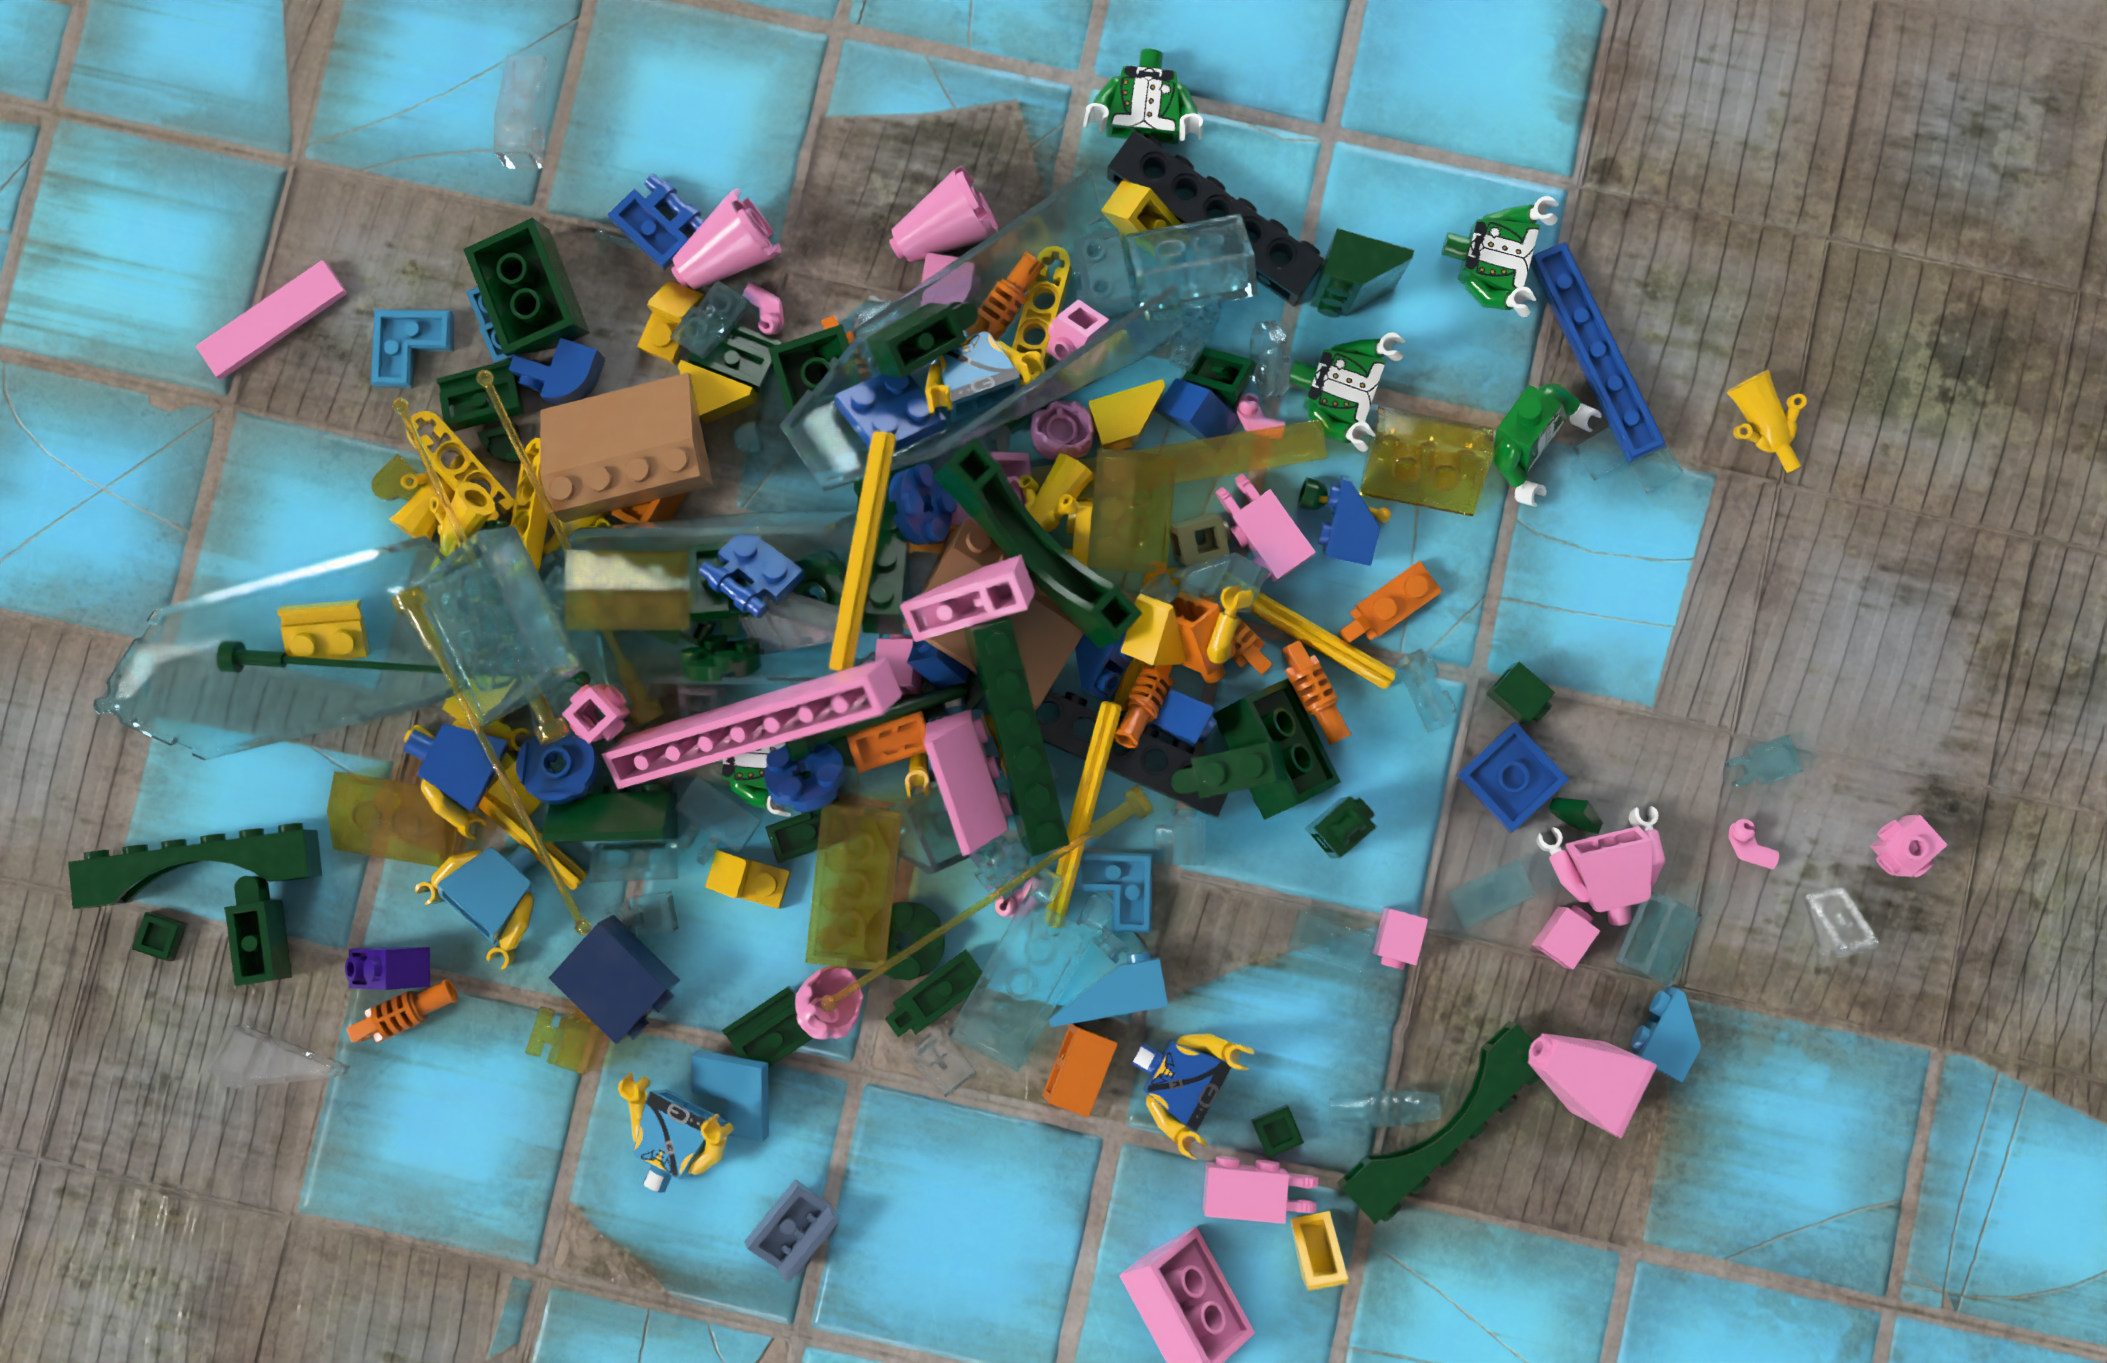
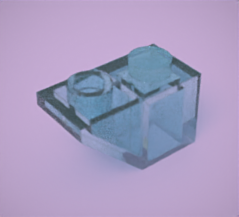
(1218, 573)

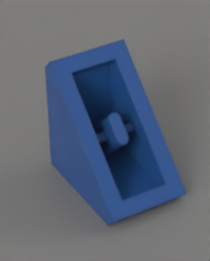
(1196, 410)

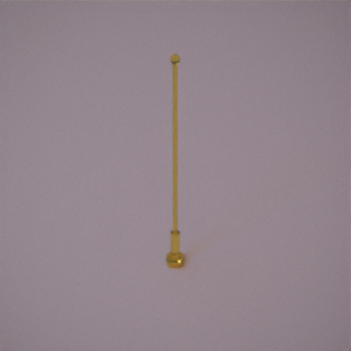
(411, 603)
(644, 709)
(550, 728)
(1136, 803)

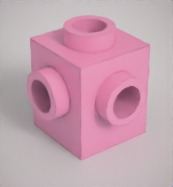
(1074, 329)
(584, 713)
(1907, 846)

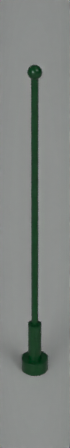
(233, 656)

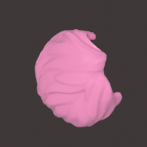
(1063, 429)
(814, 1018)

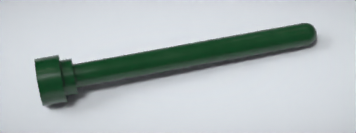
(800, 747)

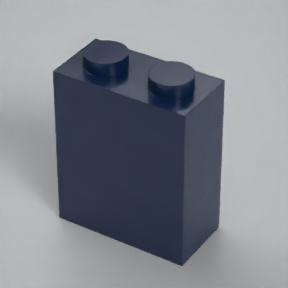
(615, 980)

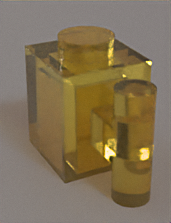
(573, 1042)

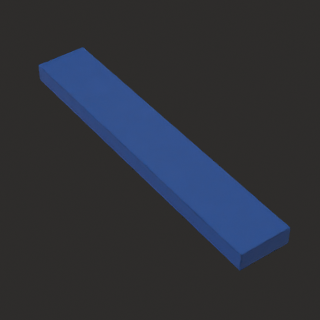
(1597, 352)

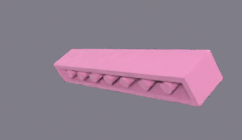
(753, 724)

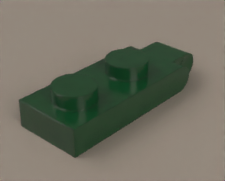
(935, 995)

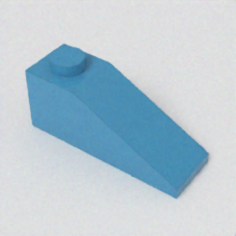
(1121, 991)

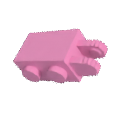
(1266, 530)
(1253, 1191)

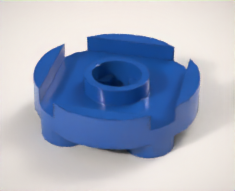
(921, 505)
(572, 781)
(807, 794)

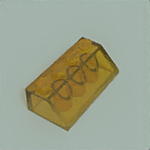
(853, 885)

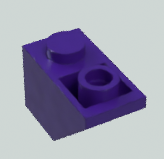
(388, 968)

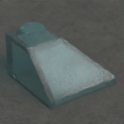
(927, 833)

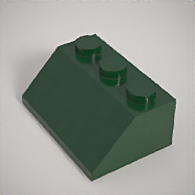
(1357, 273)
(526, 289)
(805, 361)
(1279, 716)
(614, 816)

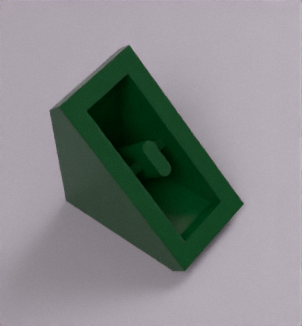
(1222, 374)

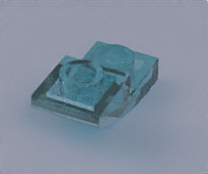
(711, 321)

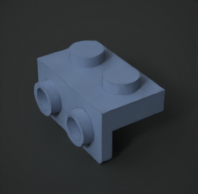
(793, 1230)

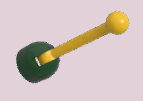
(1315, 495)

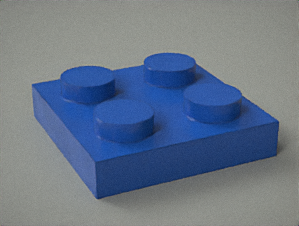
(891, 407)
(1512, 777)

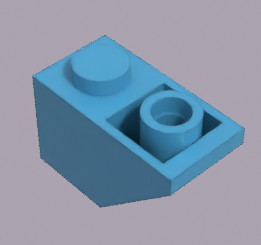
(1669, 1035)

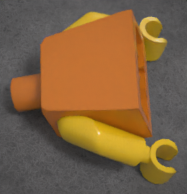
(1207, 629)

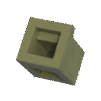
(1214, 542)

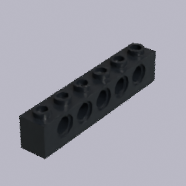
(1146, 151)
(1132, 764)

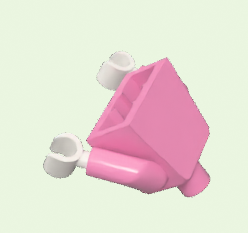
(1612, 867)

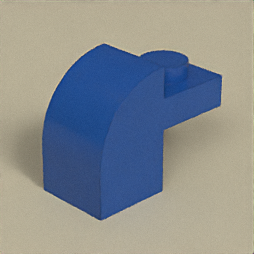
(569, 377)

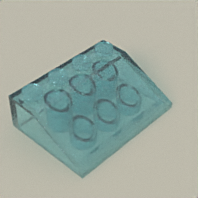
(497, 624)

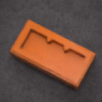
(888, 742)

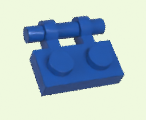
(649, 228)
(758, 564)

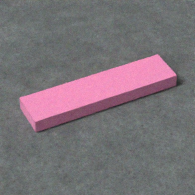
(271, 319)

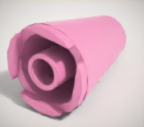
(944, 220)
(725, 244)

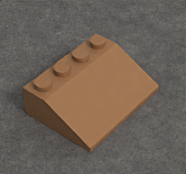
(623, 448)
(1042, 631)

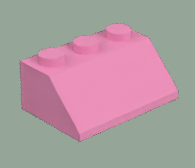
(967, 779)
(1187, 1302)

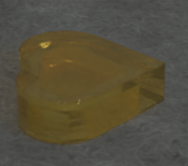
(387, 480)

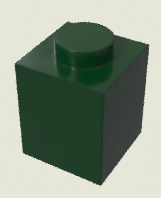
(1521, 694)

